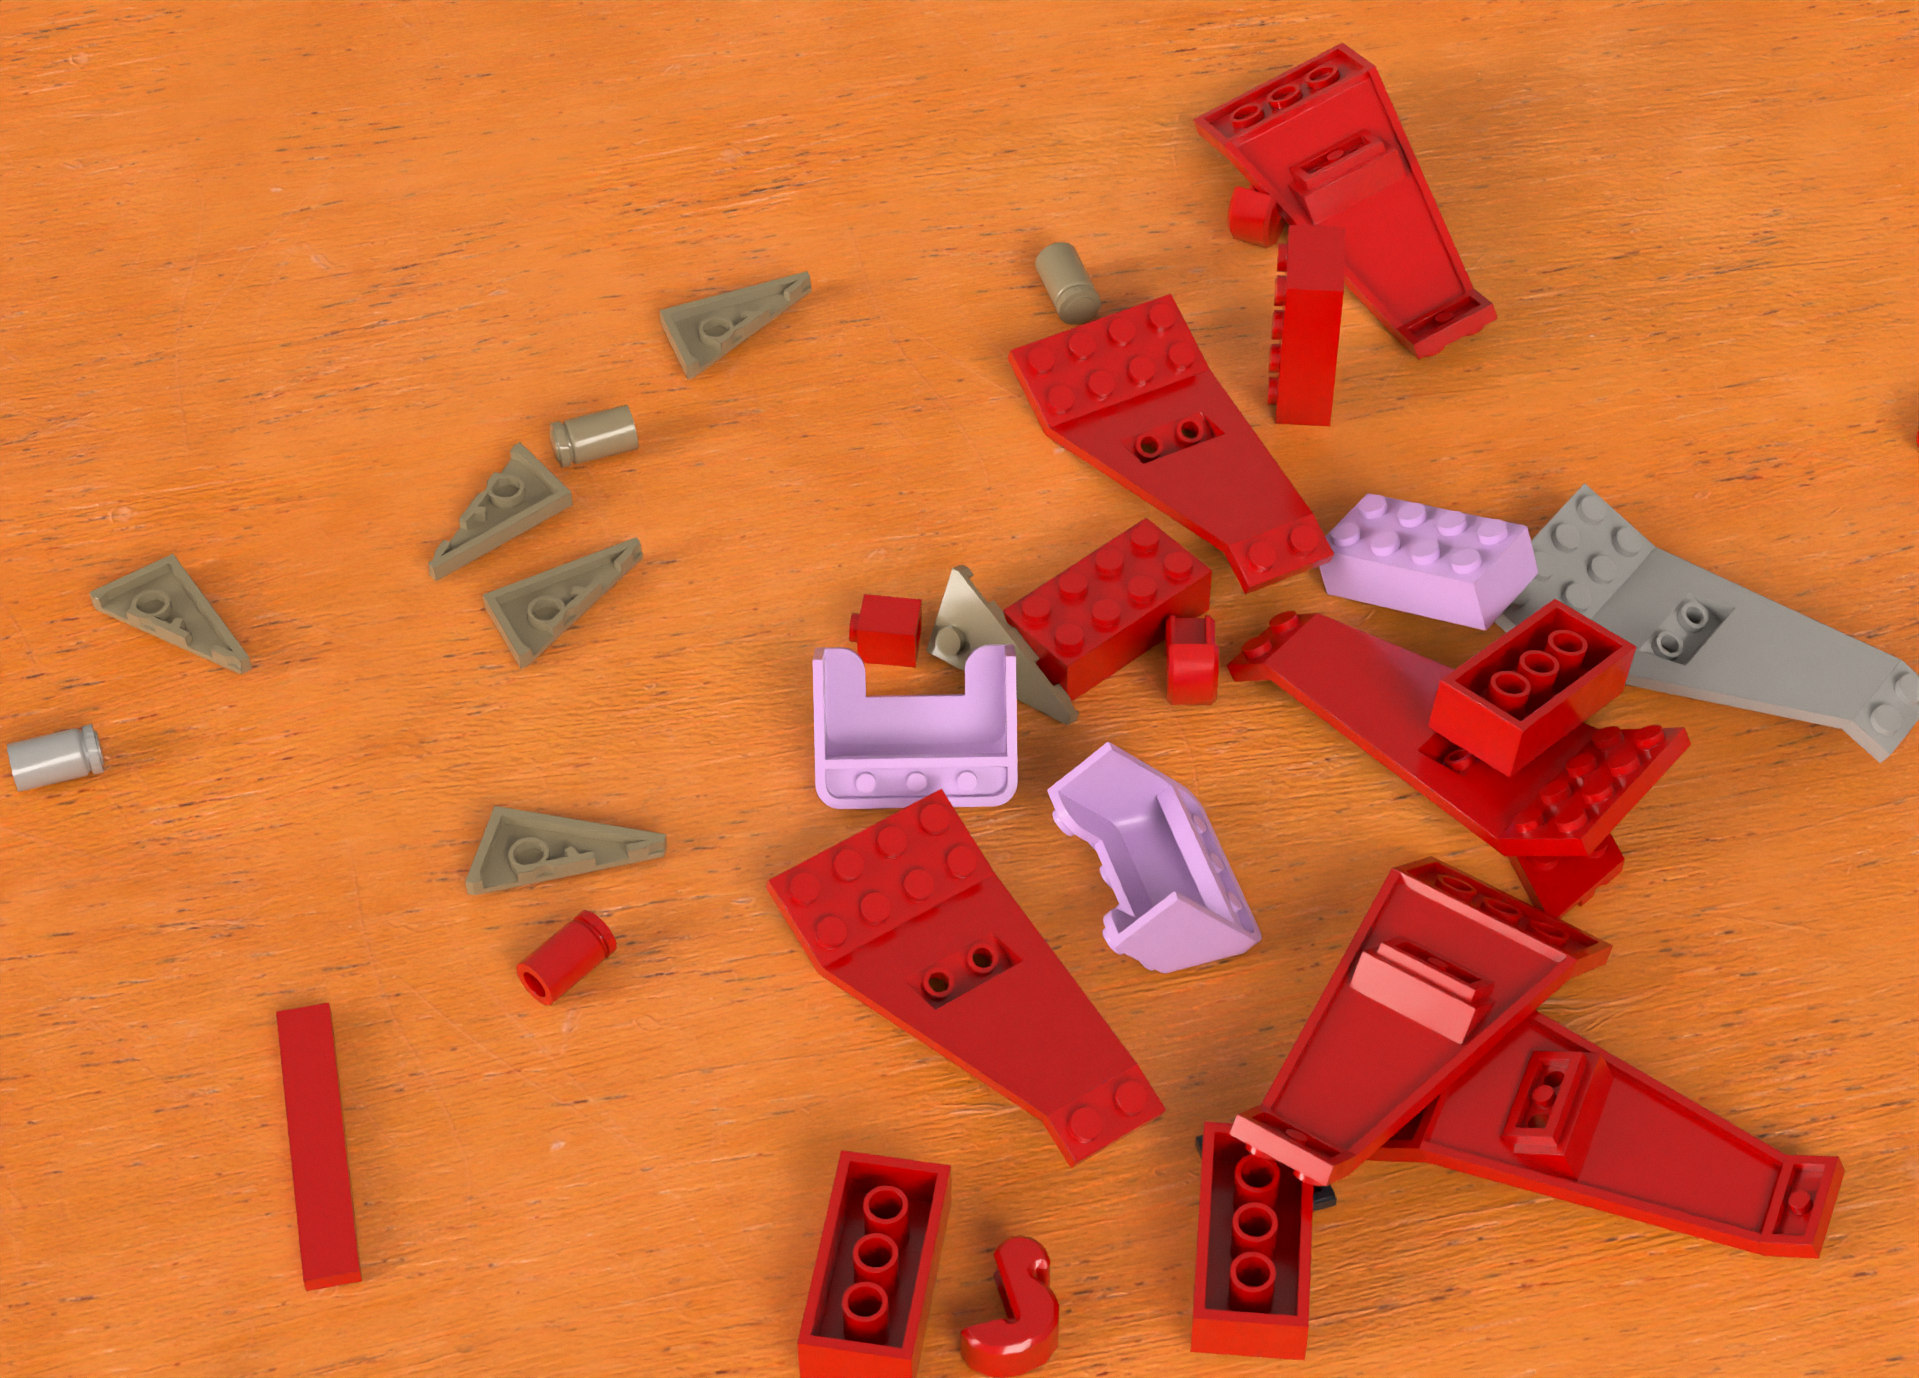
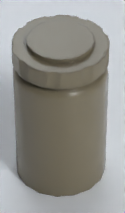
(1068, 283)
(593, 436)

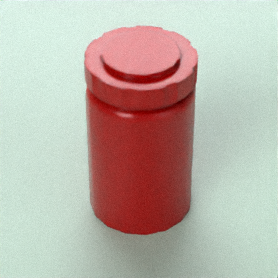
(566, 957)

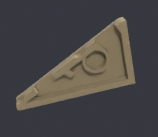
(717, 324)
(507, 507)
(545, 605)
(172, 607)
(970, 622)
(540, 847)

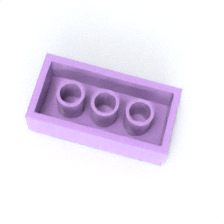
(1429, 561)

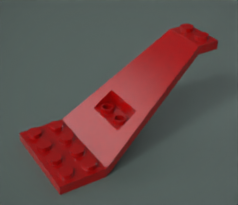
(1340, 158)
(1143, 382)
(1384, 704)
(916, 906)
(1409, 1009)
(1603, 1135)

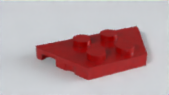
(1563, 882)

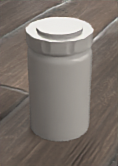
(55, 757)

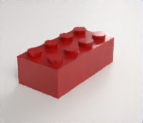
(1307, 325)
(1110, 606)
(1531, 687)
(1250, 1253)
(875, 1268)

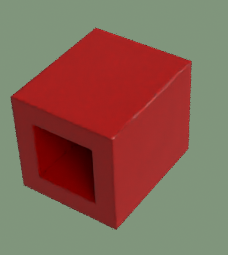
(887, 630)

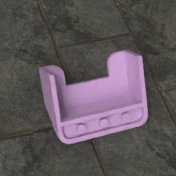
(909, 746)
(1159, 859)

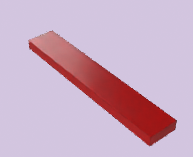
(318, 1148)

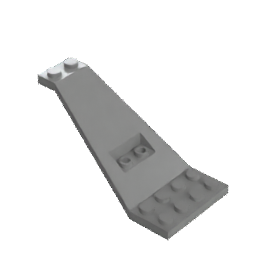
(1719, 635)

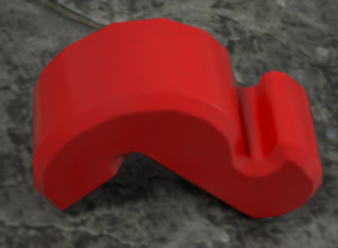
(1254, 217)
(1191, 661)
(1032, 1329)

